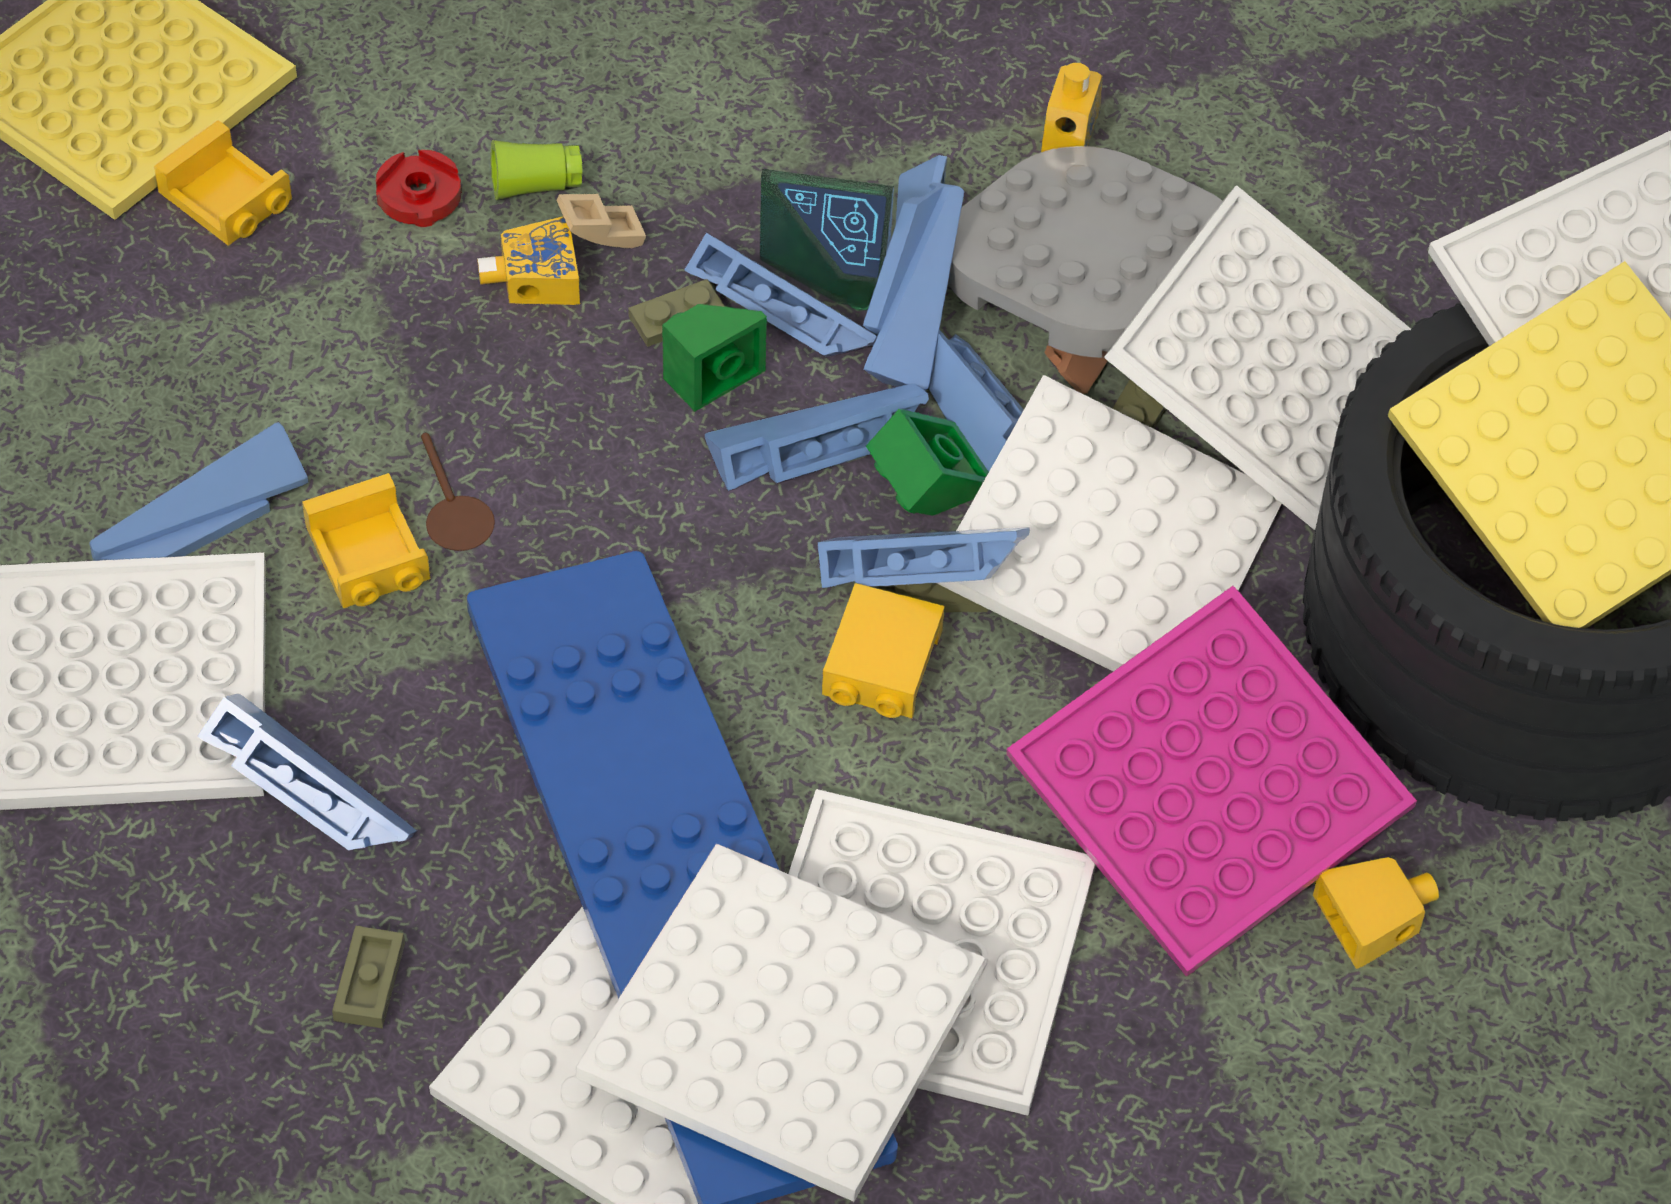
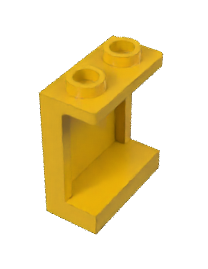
(221, 185)
(365, 541)
(882, 651)

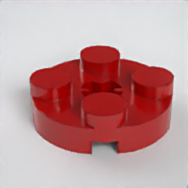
(422, 206)

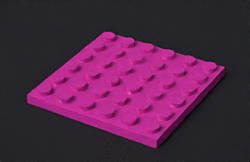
(1210, 779)

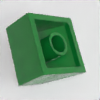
(712, 351)
(927, 462)

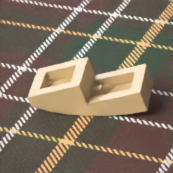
(599, 223)

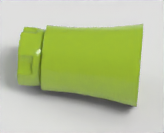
(533, 168)

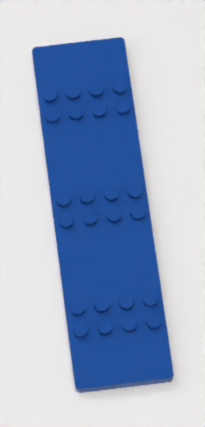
(626, 780)

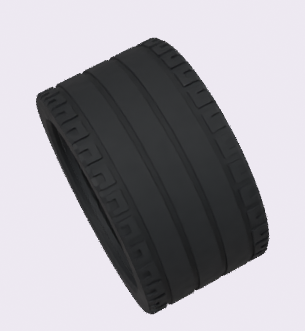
(1440, 674)

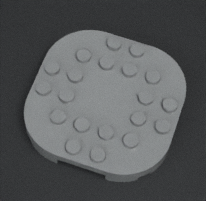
(1076, 242)

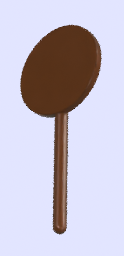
(457, 521)

